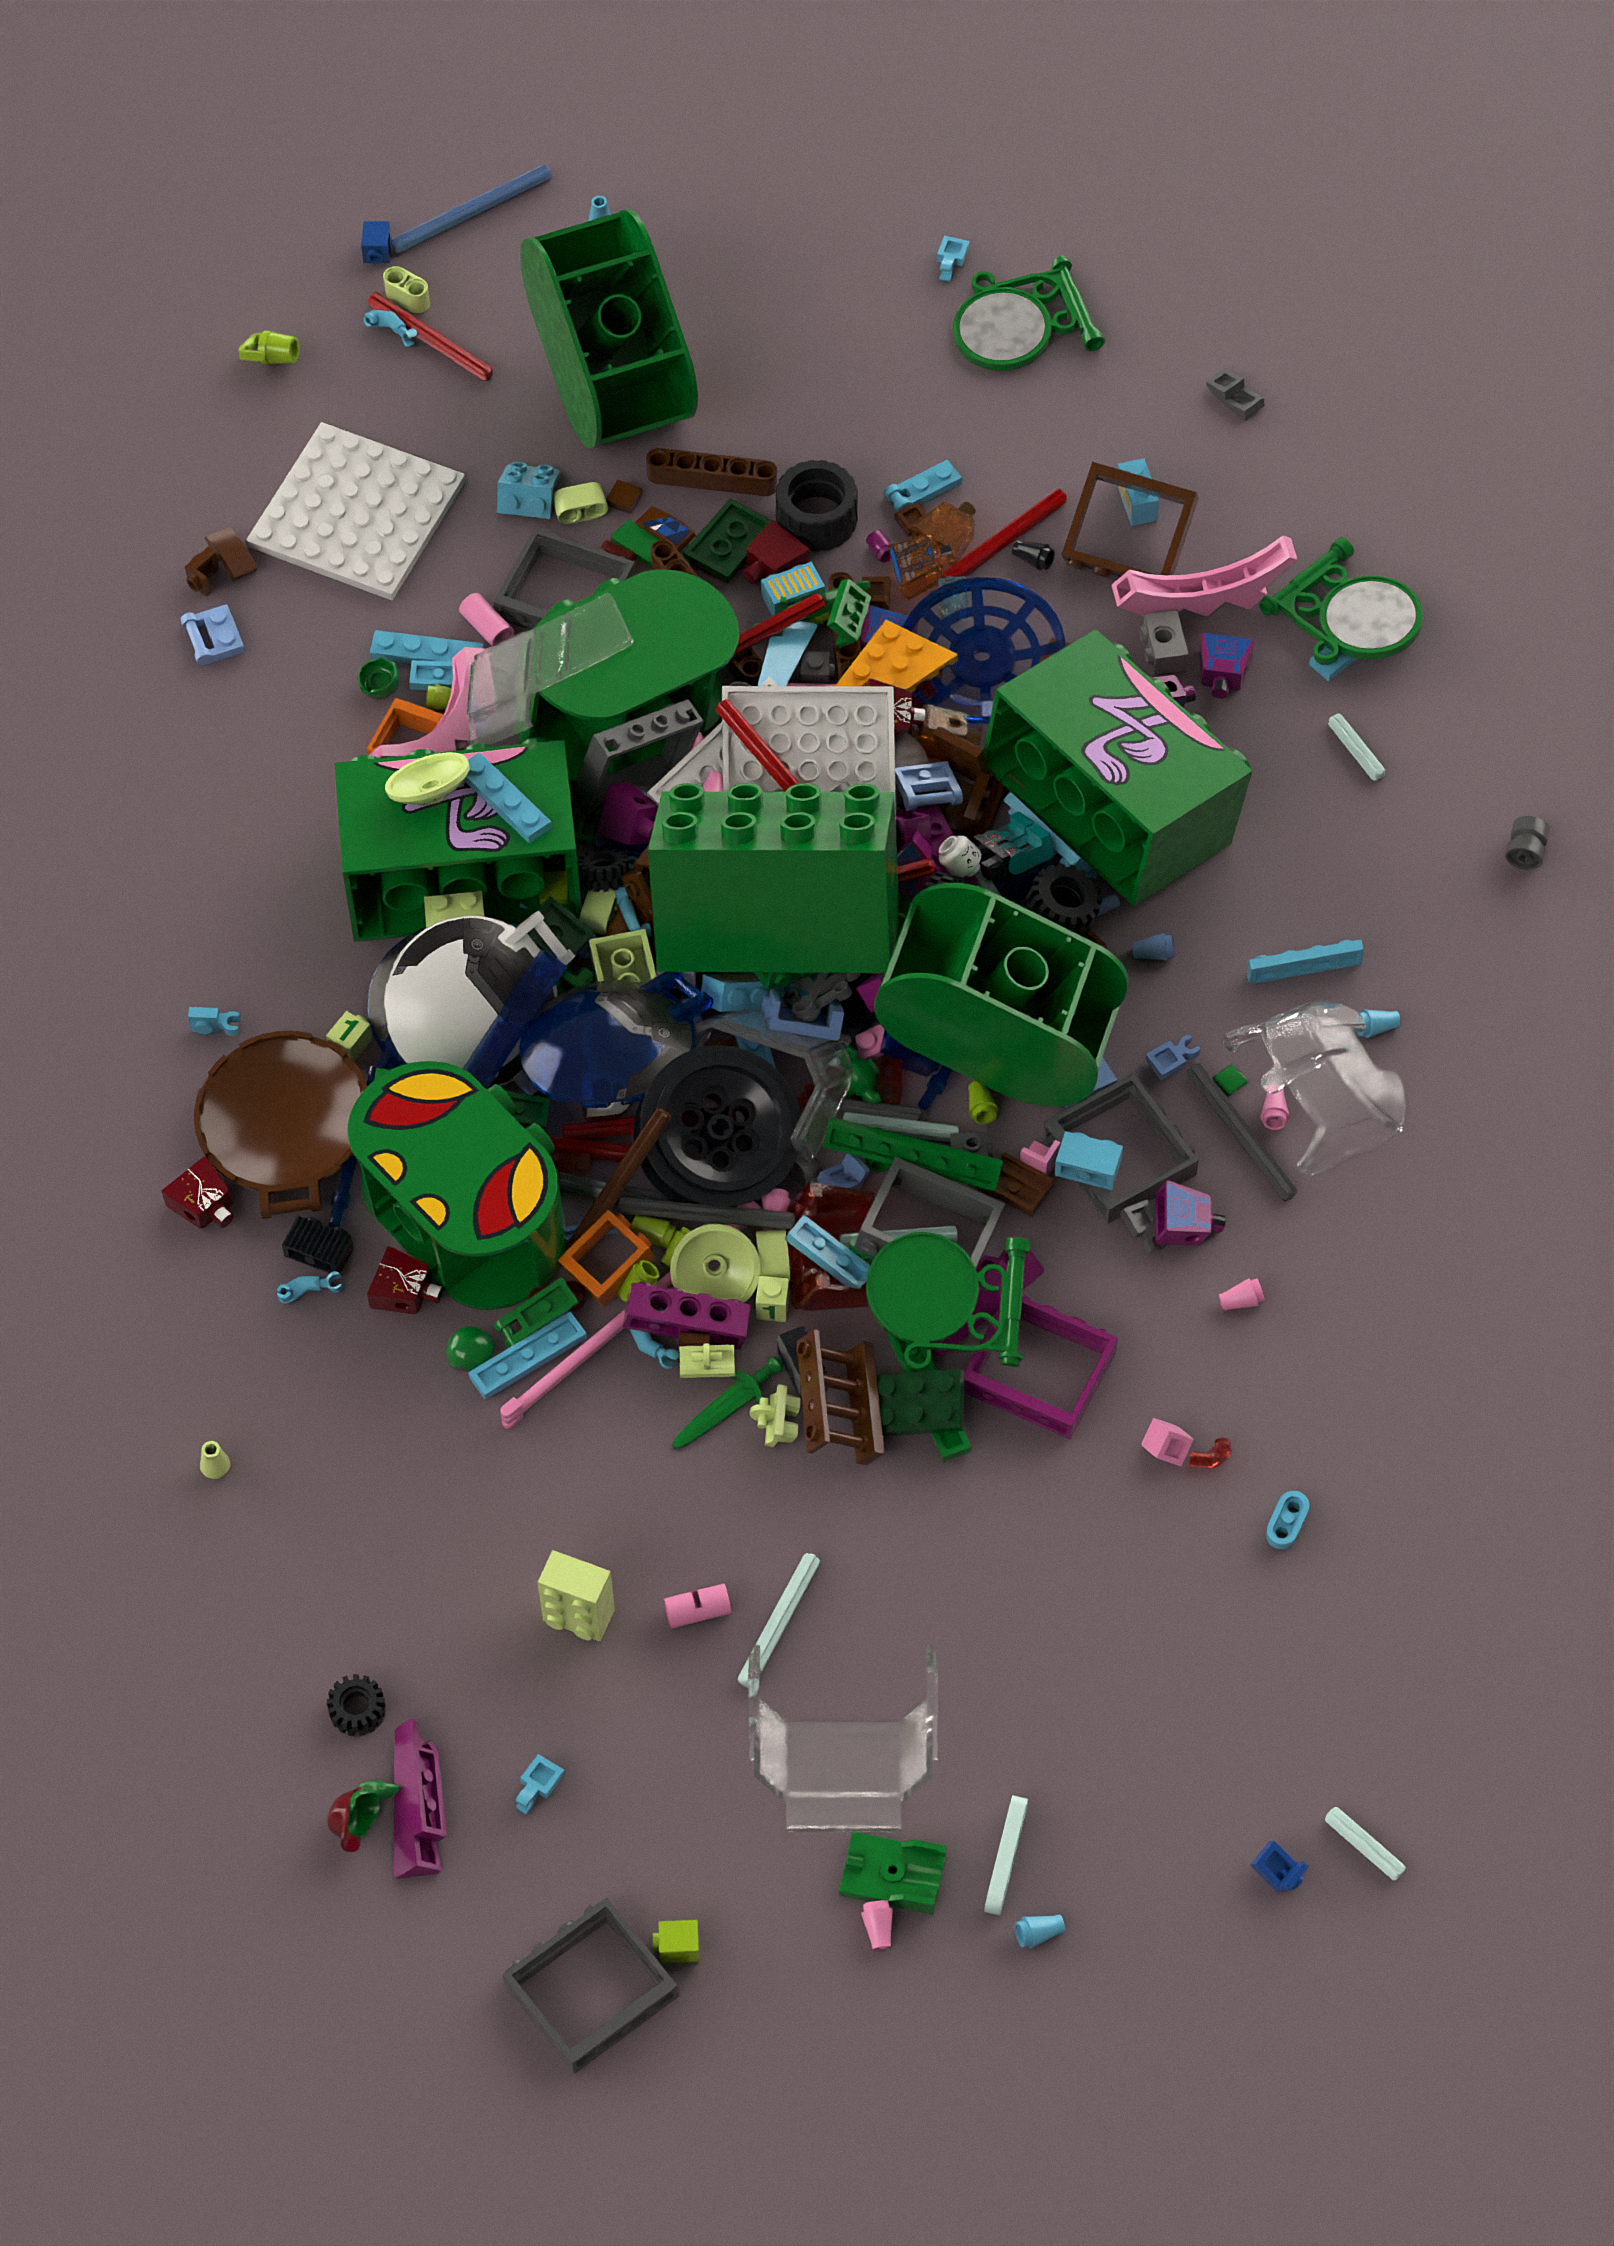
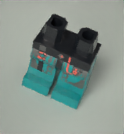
(1013, 848)

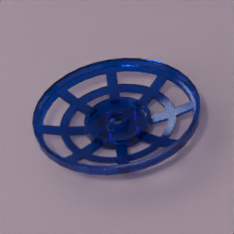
(982, 639)

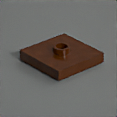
(961, 755)

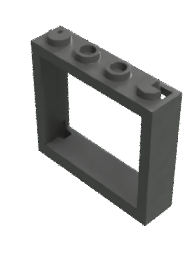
(564, 549)
(676, 723)
(1154, 1115)
(935, 1190)
(620, 2025)

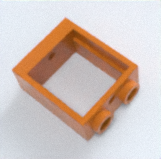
(405, 714)
(609, 1289)

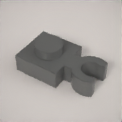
(1142, 1222)

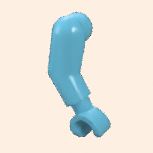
(389, 319)
(629, 913)
(296, 1288)
(649, 1346)

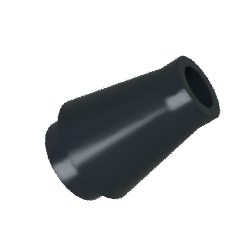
(1035, 554)

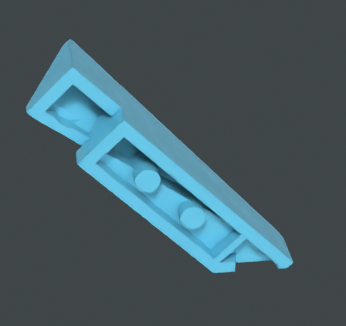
(785, 652)

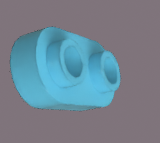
(1286, 1521)

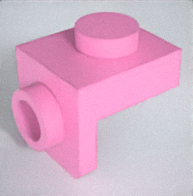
(870, 1043)

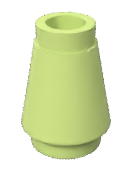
(214, 1461)

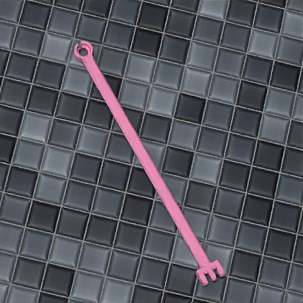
(513, 1410)

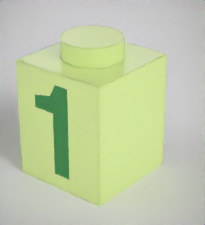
(351, 1034)
(772, 1299)

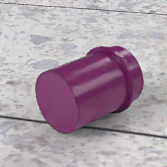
(879, 545)

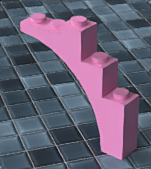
(1204, 592)
(453, 728)

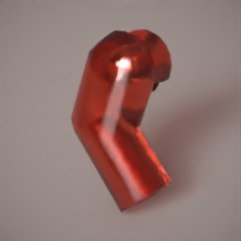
(1213, 1457)

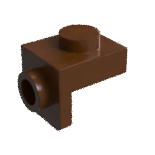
(200, 569)
(879, 591)

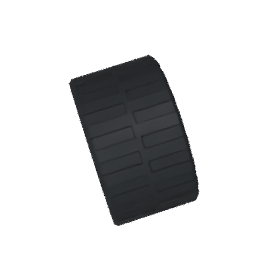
(817, 480)

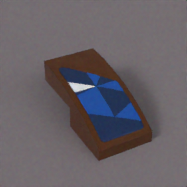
(665, 527)

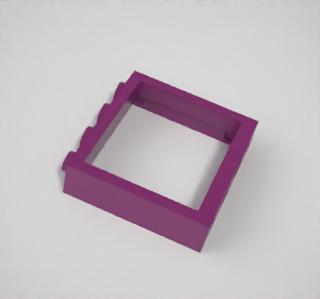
(1028, 1406)

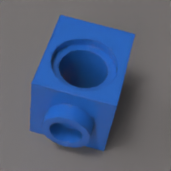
(376, 242)

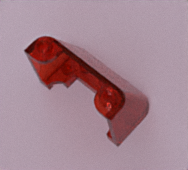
(834, 1210)

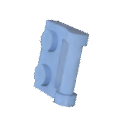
(221, 631)
(926, 779)

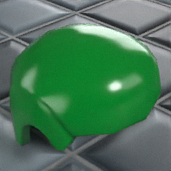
(378, 678)
(469, 1348)

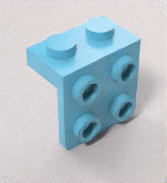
(527, 490)

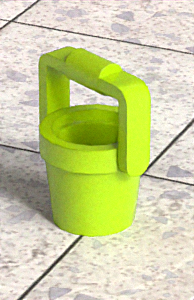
(272, 348)

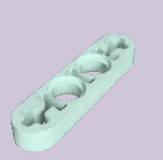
(1006, 1855)

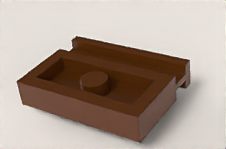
(1021, 1185)

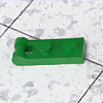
(537, 1312)

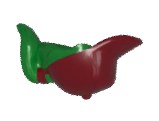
(357, 1810)

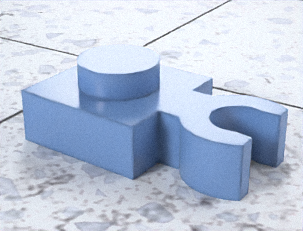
(1171, 1059)

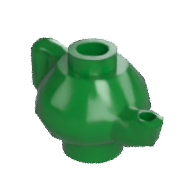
(863, 1079)

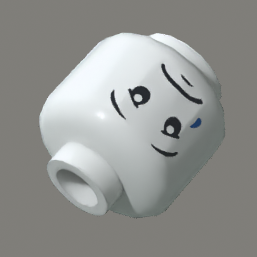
(959, 856)

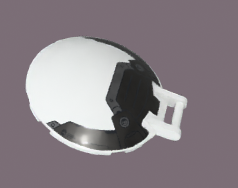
(456, 983)

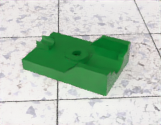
(910, 1888)

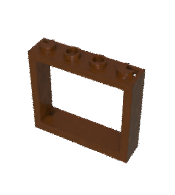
(1141, 484)

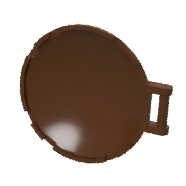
(279, 1115)

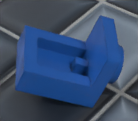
(1279, 1868)

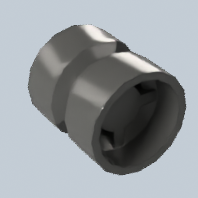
(1527, 842)

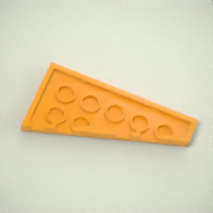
(897, 659)

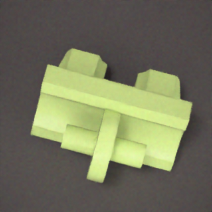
(707, 1361)
(771, 1415)

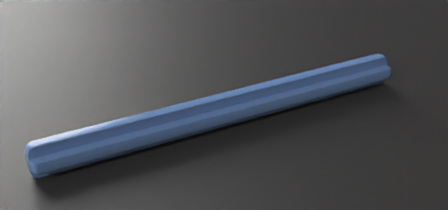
(470, 208)

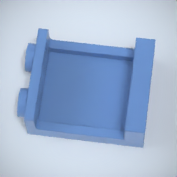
(780, 1018)

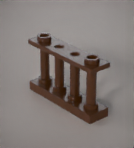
(862, 1391)

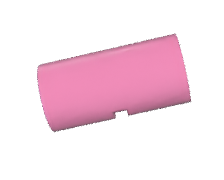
(485, 619)
(697, 1606)

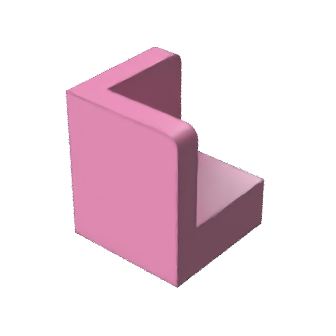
(1041, 1156)
(1167, 1442)

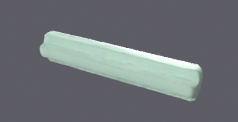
(1357, 747)
(1365, 1843)

